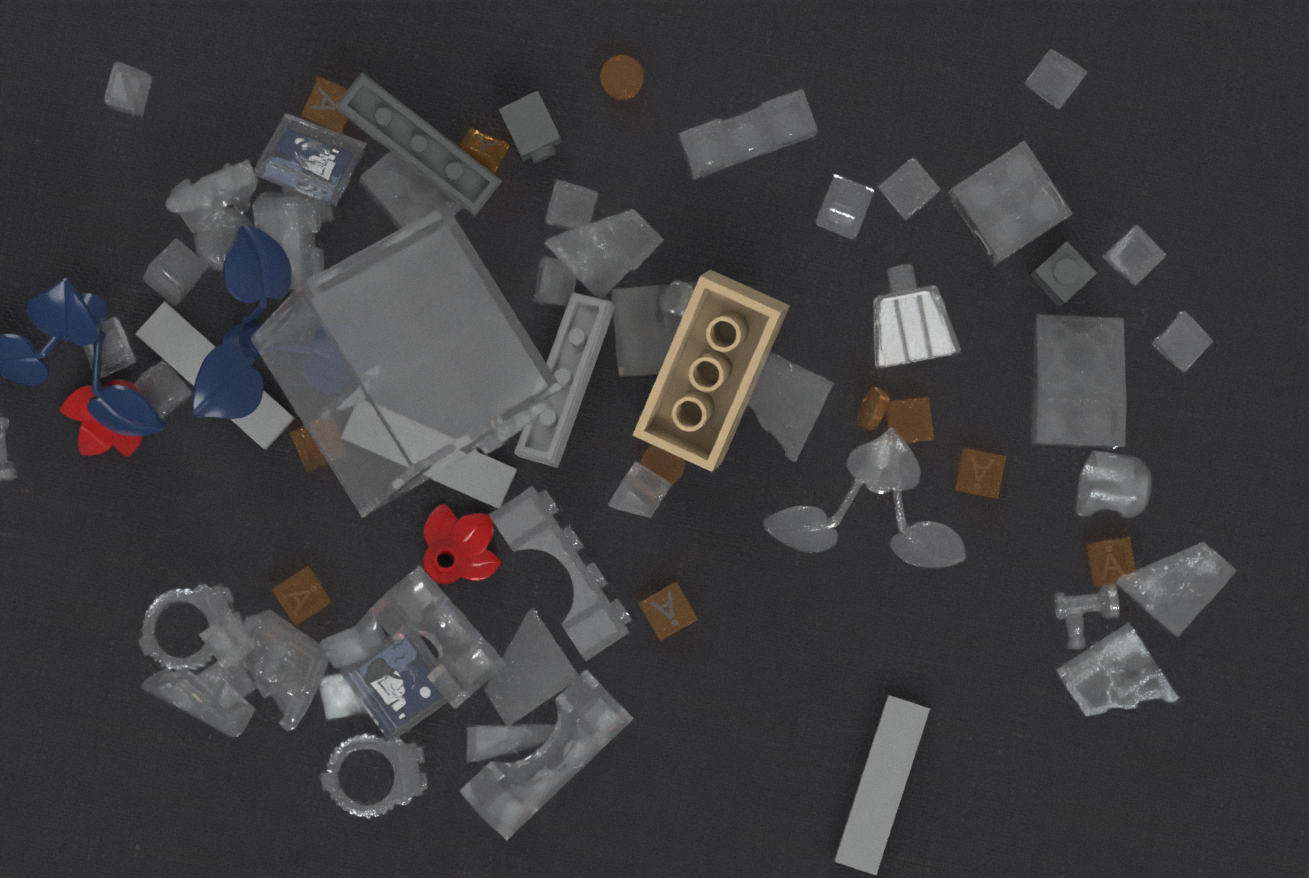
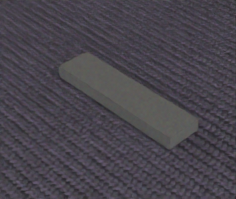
(418, 144)

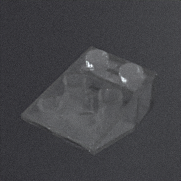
(1079, 382)

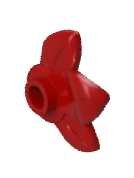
(94, 437)
(463, 541)

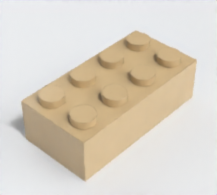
(711, 370)

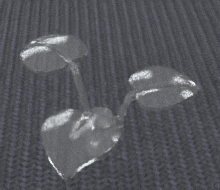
(883, 466)

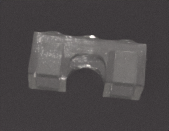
(749, 135)
(422, 608)

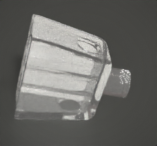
(911, 322)

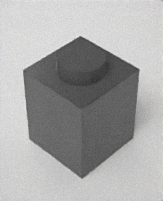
(531, 127)
(1063, 274)

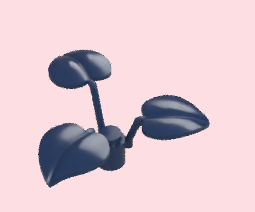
(252, 272)
(76, 319)

